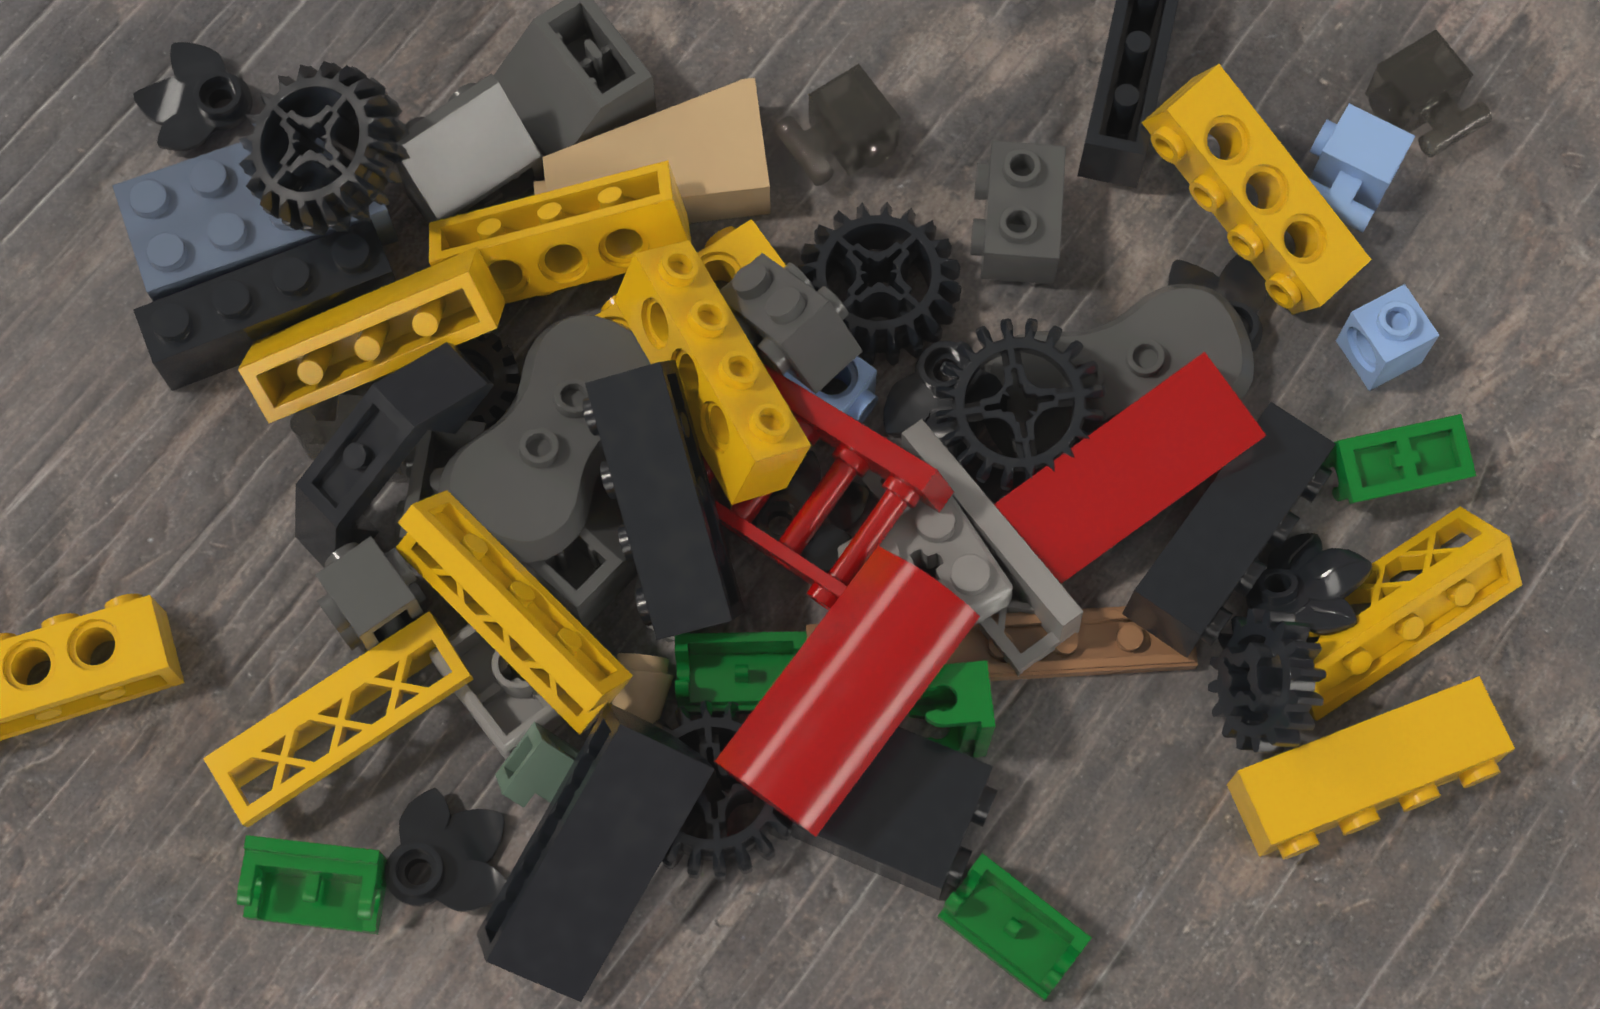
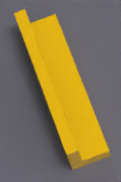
(511, 609)
(1416, 612)
(330, 706)

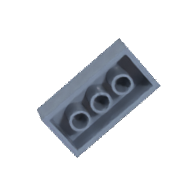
(205, 222)

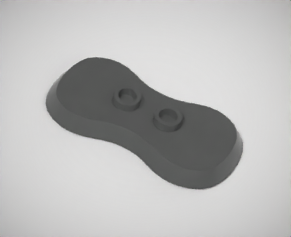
(1132, 358)
(539, 463)

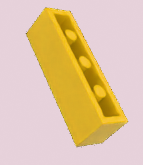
(372, 335)
(1370, 767)

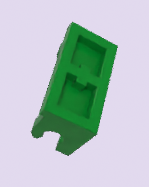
(1401, 459)
(731, 667)
(963, 701)
(312, 884)
(1013, 927)

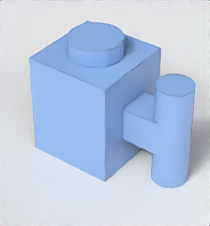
(1357, 163)

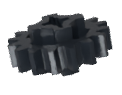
(1266, 675)

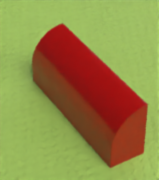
(1131, 468)
(847, 689)

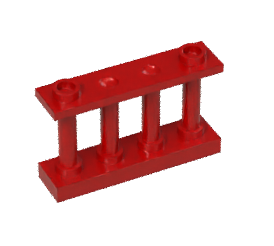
(855, 452)

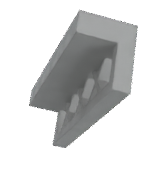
(1030, 578)

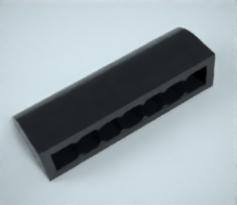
(593, 853)

